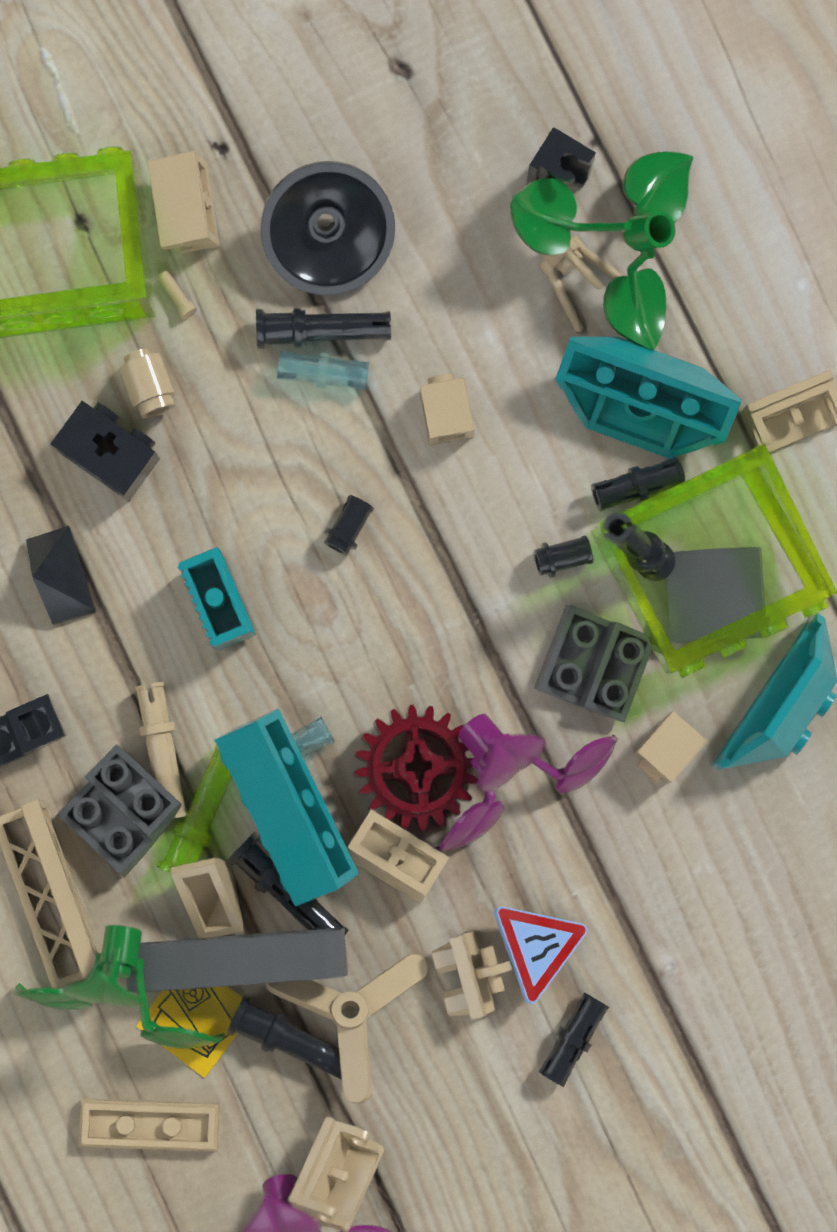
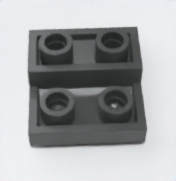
(713, 590)
(594, 663)
(120, 810)

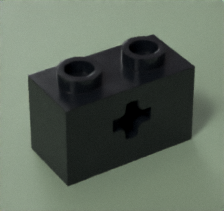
(120, 472)

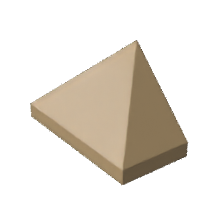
(209, 897)

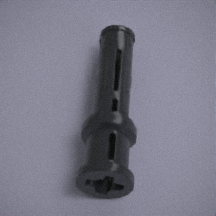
(300, 327)
(640, 546)
(260, 867)
(274, 1032)

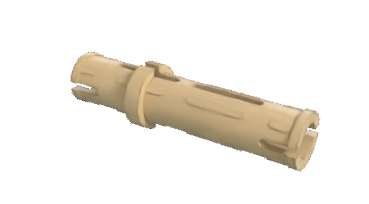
(159, 740)

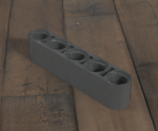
(242, 959)

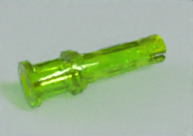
(192, 834)

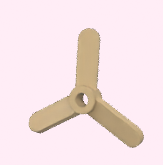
(353, 1031)

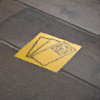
(201, 1010)

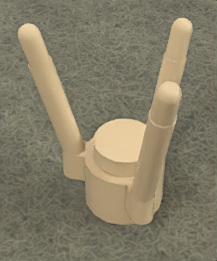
(568, 261)

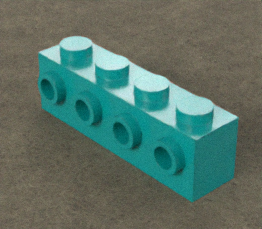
(286, 807)

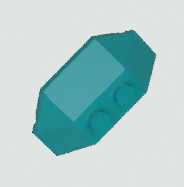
(645, 396)
(786, 702)

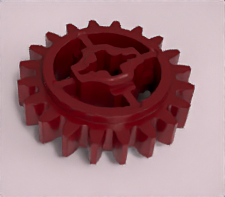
(377, 771)

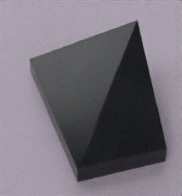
(59, 575)

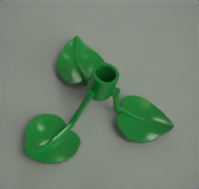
(659, 188)
(118, 958)

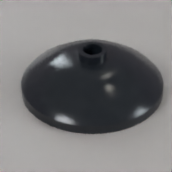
(333, 256)

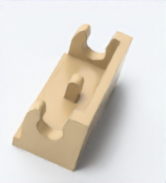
(183, 203)
(793, 412)
(396, 856)
(336, 1174)

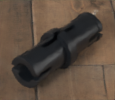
(638, 484)
(573, 1039)

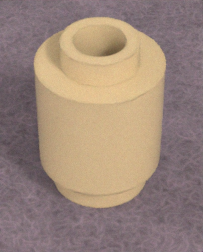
(147, 383)

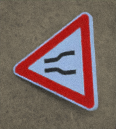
(537, 947)

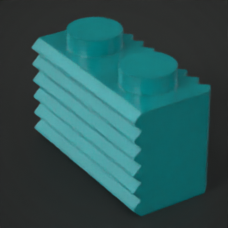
(216, 599)

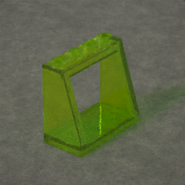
(90, 304)
(782, 516)

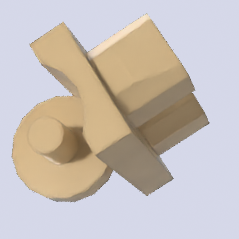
(477, 972)

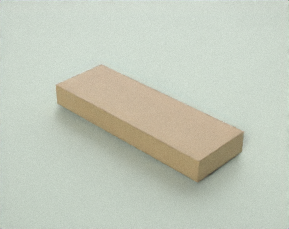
(149, 1125)

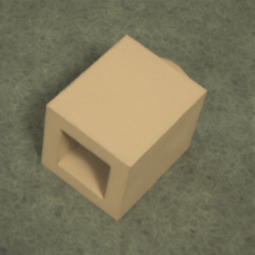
(446, 409)
(669, 749)

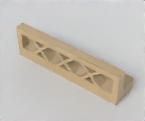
(59, 883)

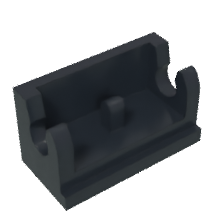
(562, 159)

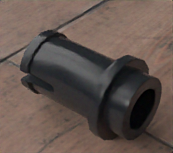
(348, 525)
(563, 556)

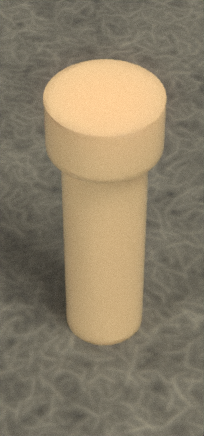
(185, 308)

